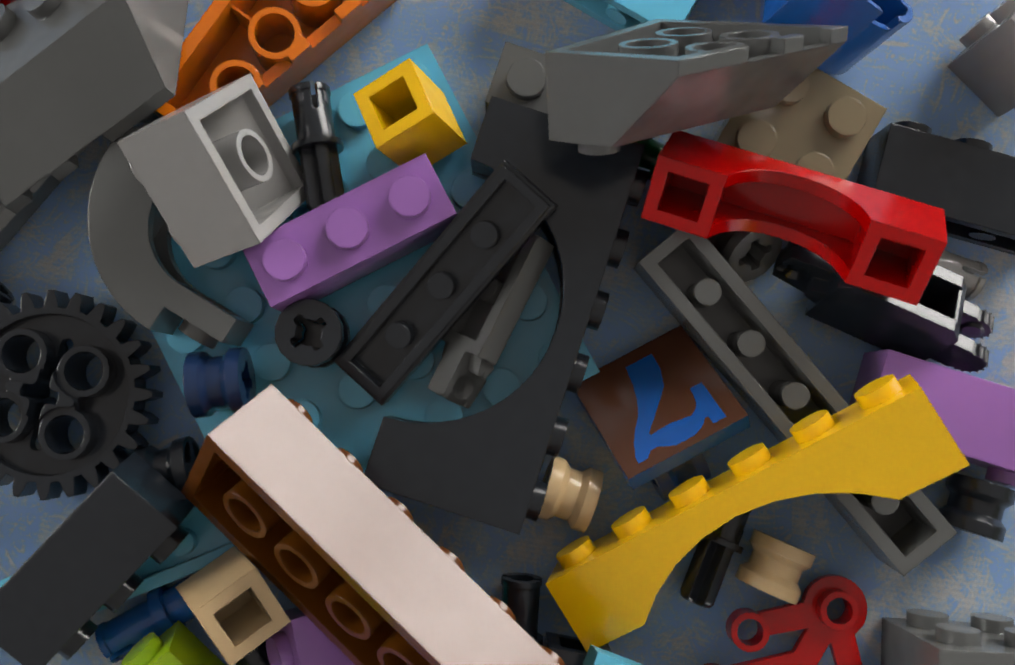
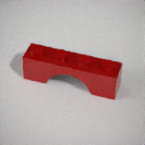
(862, 232)

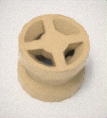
(571, 493)
(775, 567)

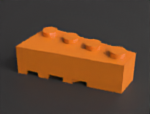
(266, 38)

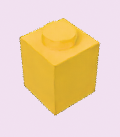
(409, 115)

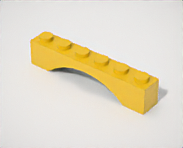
(876, 447)

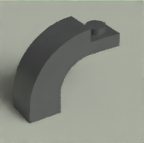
(138, 261)

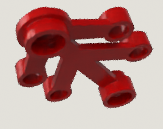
(812, 617)

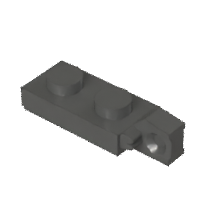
(486, 327)

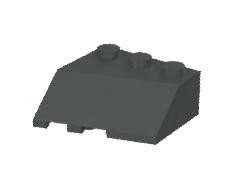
(76, 76)
(676, 77)

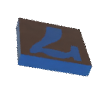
(660, 407)

